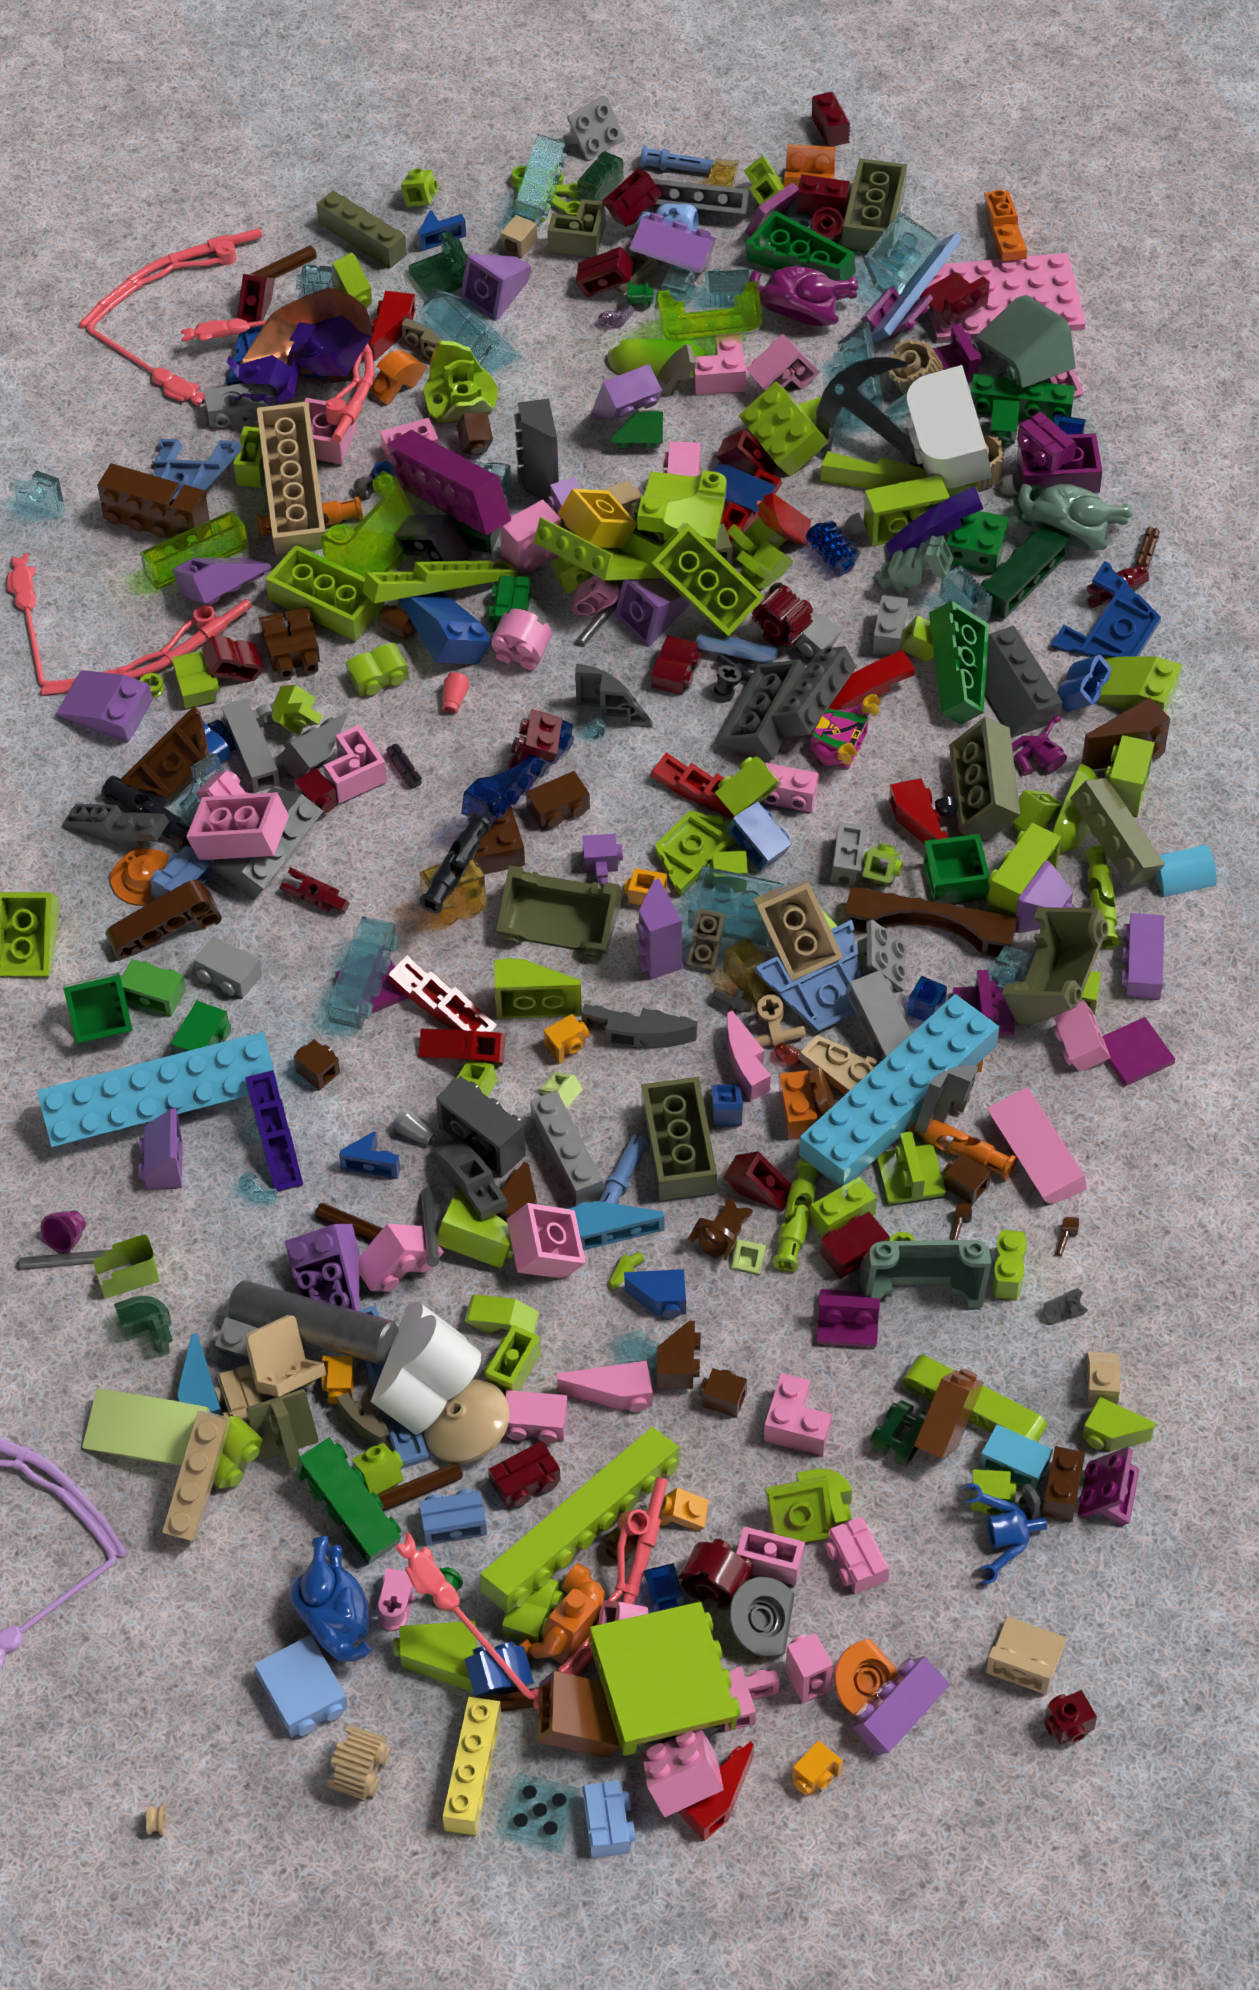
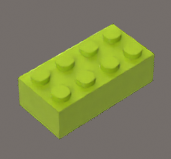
(705, 579)
(325, 587)

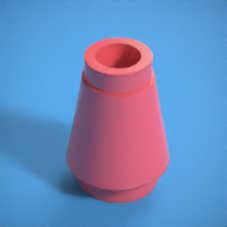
(454, 690)

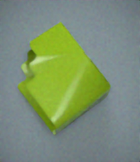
(130, 1277)

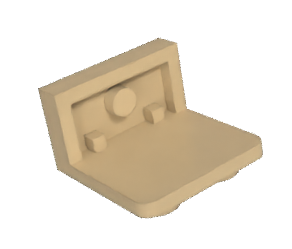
(279, 1358)

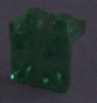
(443, 270)

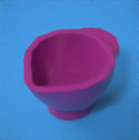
(62, 1230)

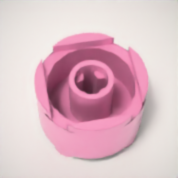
(521, 638)

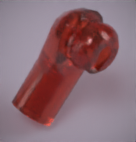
(788, 1054)

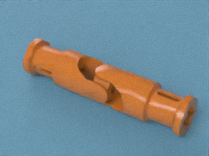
(333, 510)
(970, 1146)

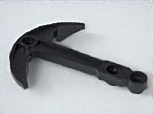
(859, 405)

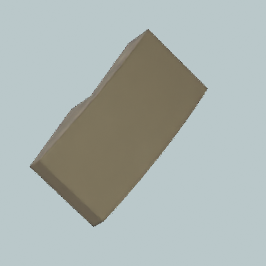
(420, 335)
(676, 368)
(706, 939)
(365, 1425)

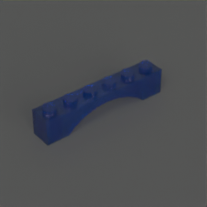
(496, 793)

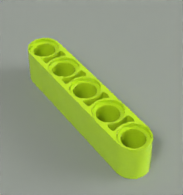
(990, 1406)

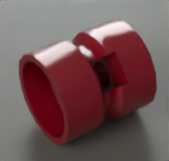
(827, 223)

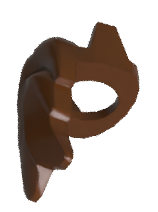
(720, 1235)

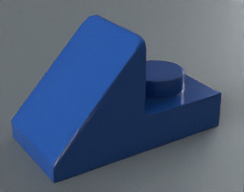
(432, 229)
(727, 1105)
(364, 1158)

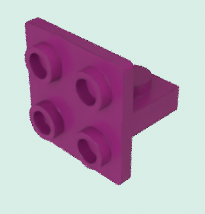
(989, 1001)
(847, 1318)
(1110, 1487)

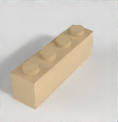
(197, 1475)

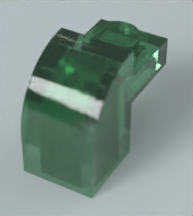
(145, 1316)

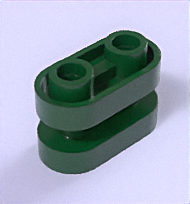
(886, 1437)

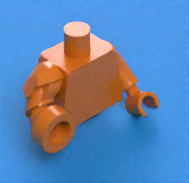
(571, 1619)

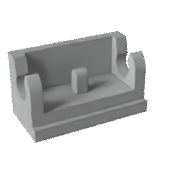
(847, 852)

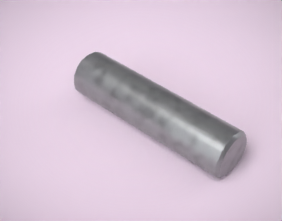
(318, 1322)

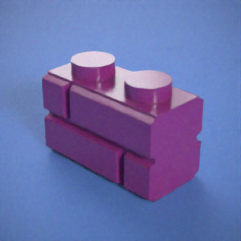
(1046, 442)

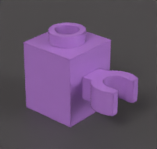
(601, 855)

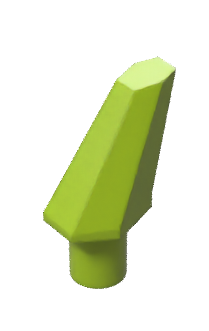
(625, 1264)

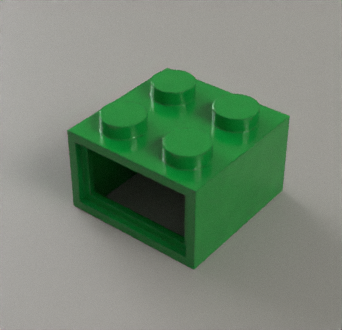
(979, 541)
(956, 869)
(97, 1007)

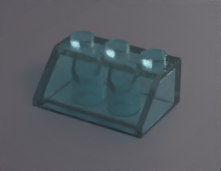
(899, 253)

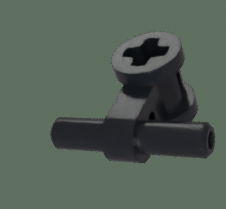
(728, 677)

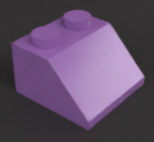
(162, 1152)

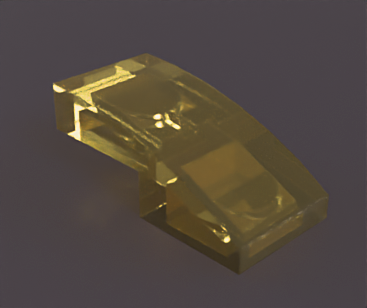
(723, 172)

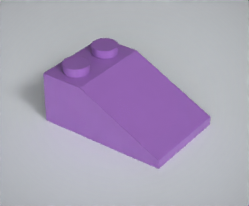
(627, 393)
(107, 703)

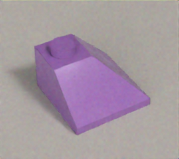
(1044, 890)

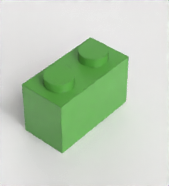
(152, 987)

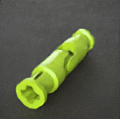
(1101, 892)
(794, 1227)

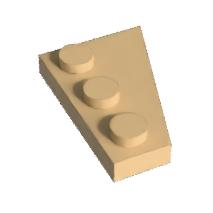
(837, 1063)

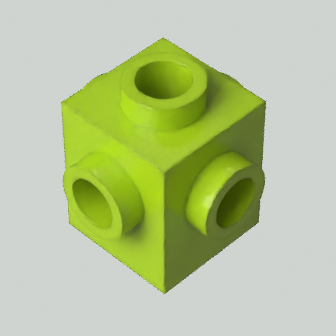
(419, 187)
(569, 574)
(873, 868)

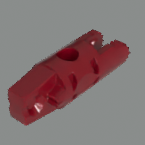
(1134, 576)
(325, 897)

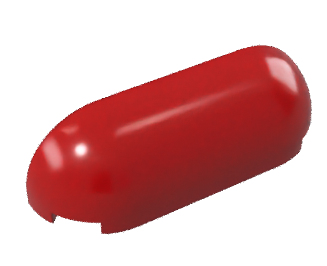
(783, 519)

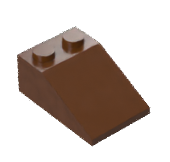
(1142, 721)

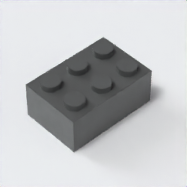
(482, 1125)

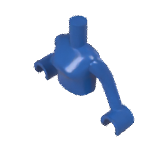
(1005, 1529)

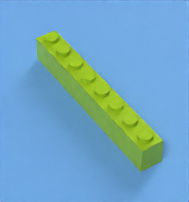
(579, 1520)

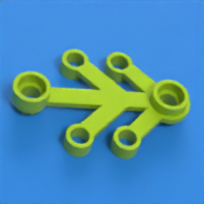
(570, 208)

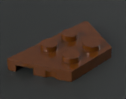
(167, 765)

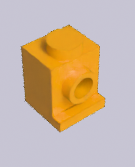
(640, 883)
(565, 1037)
(338, 1377)
(816, 1769)

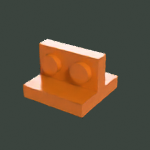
(810, 161)

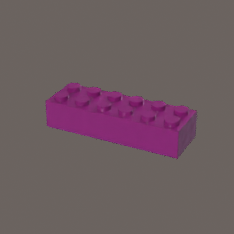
(449, 482)

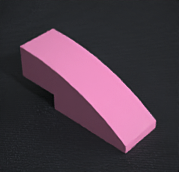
(746, 1059)

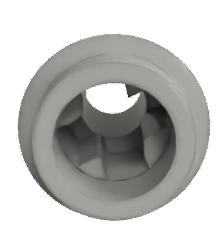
(414, 1126)

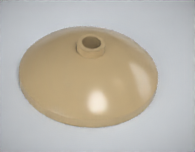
(472, 1430)

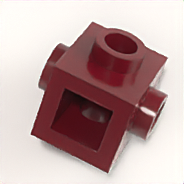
(1070, 1717)

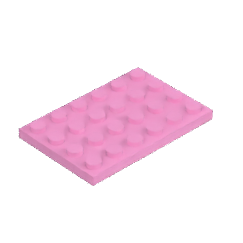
(1041, 277)

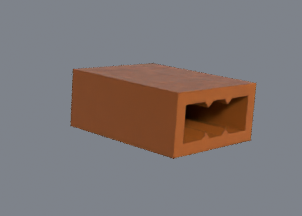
(949, 1413)
(575, 1715)

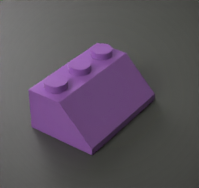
(673, 243)
(659, 934)

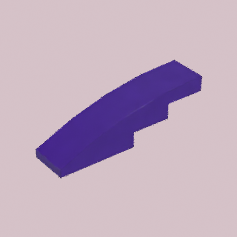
(936, 521)
(273, 1130)

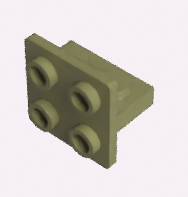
(284, 1426)

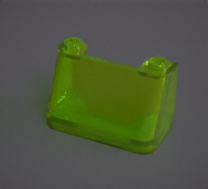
(740, 319)
(372, 542)

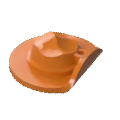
(133, 874)
(860, 1674)

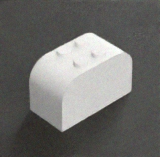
(947, 428)

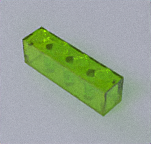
(212, 539)

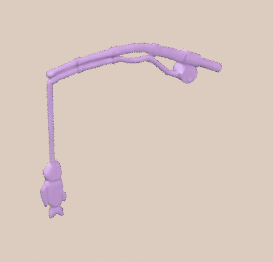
(96, 1523)

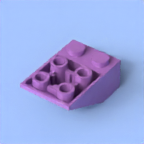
(210, 577)
(327, 1265)

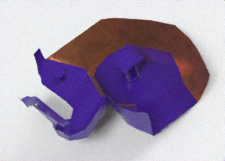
(308, 336)

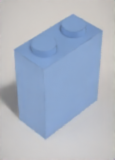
(301, 1686)

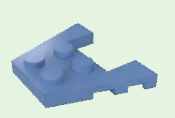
(191, 472)
(820, 994)

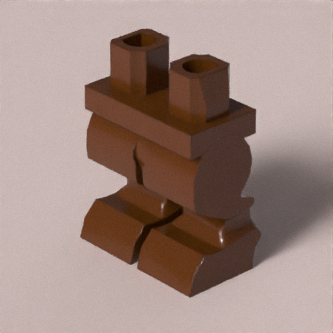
(294, 650)

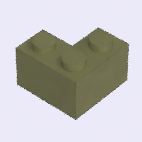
(580, 233)

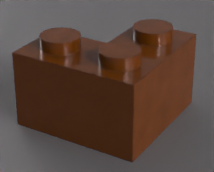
(501, 846)

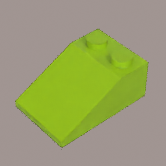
(1138, 679)
(28, 933)
(534, 991)

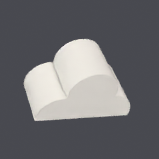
(424, 1369)

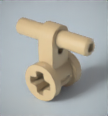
(773, 1022)

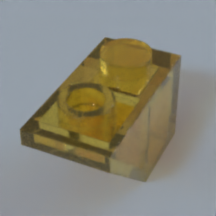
(739, 967)

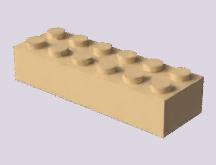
(291, 477)

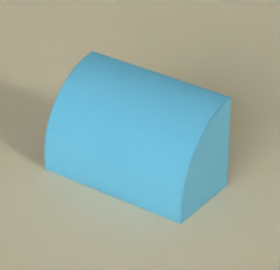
(1186, 871)
(1018, 1454)

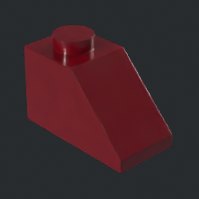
(255, 297)
(745, 454)
(758, 1180)

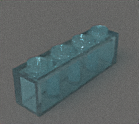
(538, 179)
(362, 973)

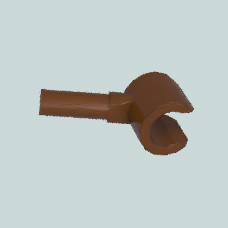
(962, 1213)
(1069, 1226)

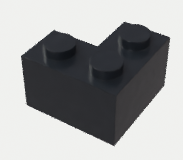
(433, 537)

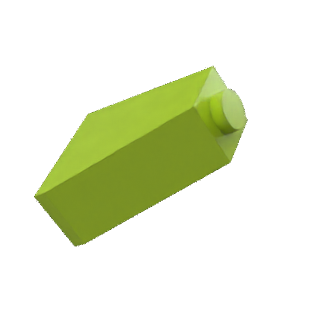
(470, 1235)
(437, 1651)

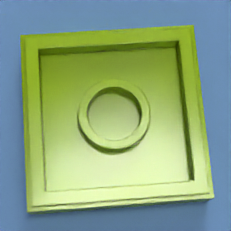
(800, 1509)

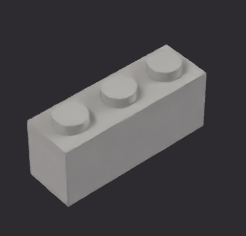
(878, 1013)

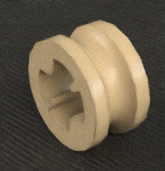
(156, 1819)

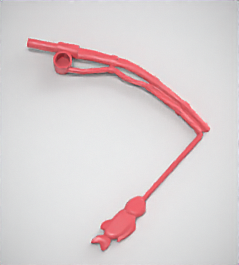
(223, 246)
(336, 410)
(21, 584)
(429, 1580)

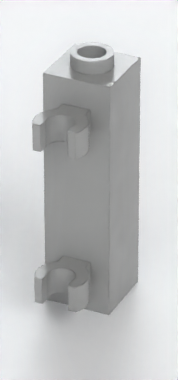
(251, 745)

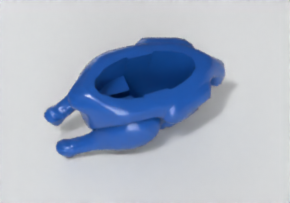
(332, 1603)

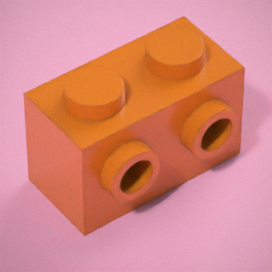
(797, 1103)

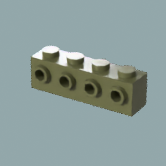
(361, 229)
(1117, 831)

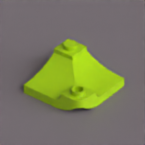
(683, 499)

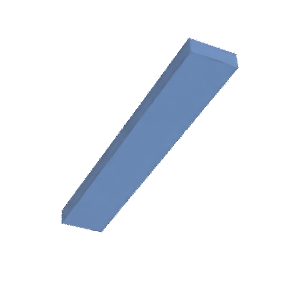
(915, 287)
(407, 1444)

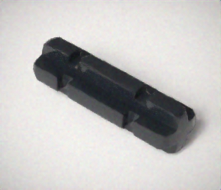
(404, 766)

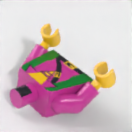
(842, 732)

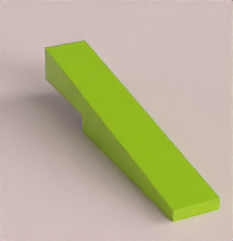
(864, 474)
(433, 577)

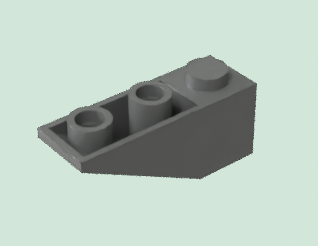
(312, 748)

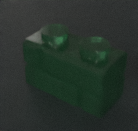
(601, 177)

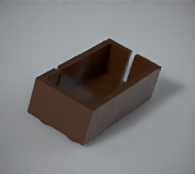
(144, 502)

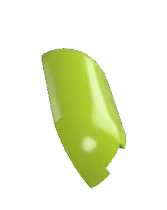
(640, 352)
(1070, 823)

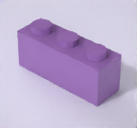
(1143, 956)
(899, 1704)

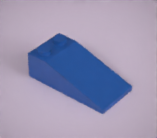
(447, 628)

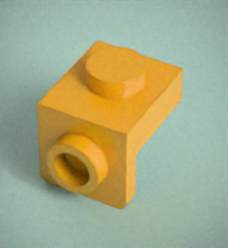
(684, 1509)

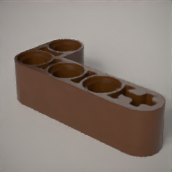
(163, 917)

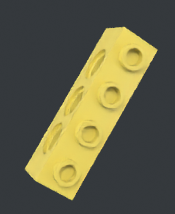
(472, 1766)

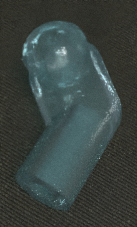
(253, 1190)

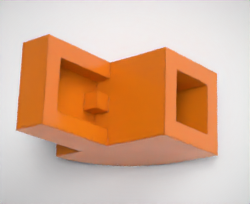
(395, 370)

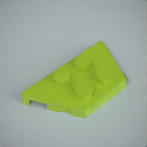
(691, 846)

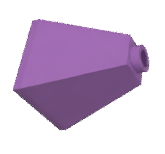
(493, 282)
(649, 607)

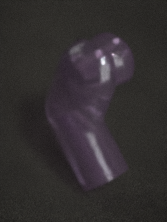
(616, 319)

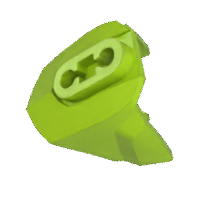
(458, 383)

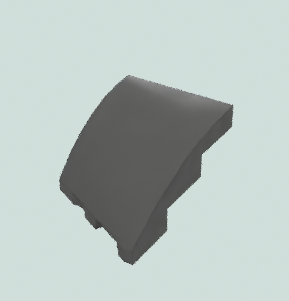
(603, 690)
(946, 1092)

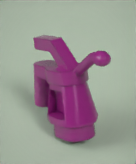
(1046, 753)

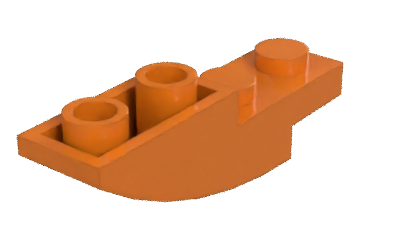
(1004, 226)

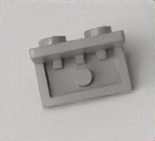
(594, 128)
(884, 953)

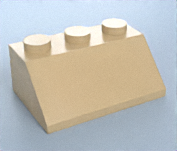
(798, 929)

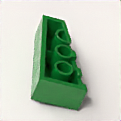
(787, 243)
(960, 660)
(348, 1500)

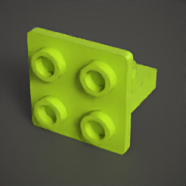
(910, 1172)

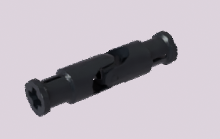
(132, 800)
(456, 861)

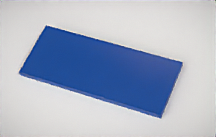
(743, 488)

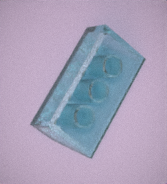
(461, 323)
(851, 349)

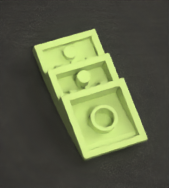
(140, 1426)

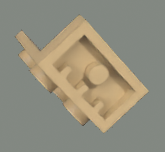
(1026, 1655)

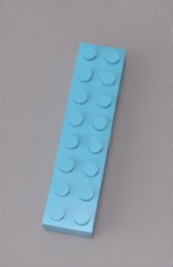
(152, 1088)
(894, 1091)

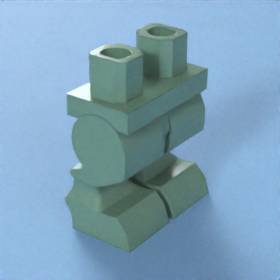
(909, 568)

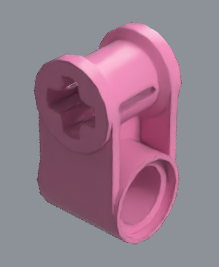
(594, 596)
(396, 1596)

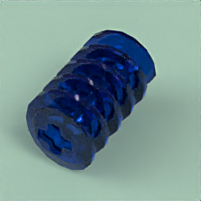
(833, 547)

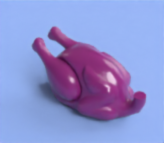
(804, 294)

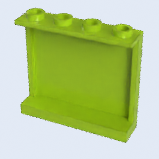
(604, 563)
(662, 1675)

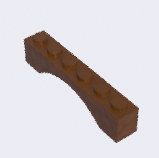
(982, 929)

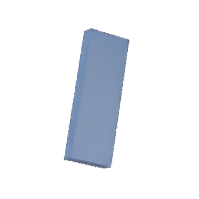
(737, 647)

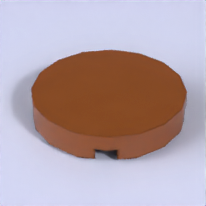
(822, 1091)

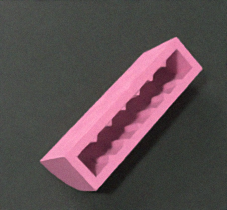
(1038, 1146)

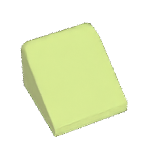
(565, 1084)
(748, 1256)

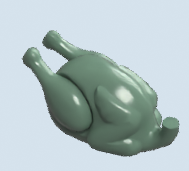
(1074, 514)

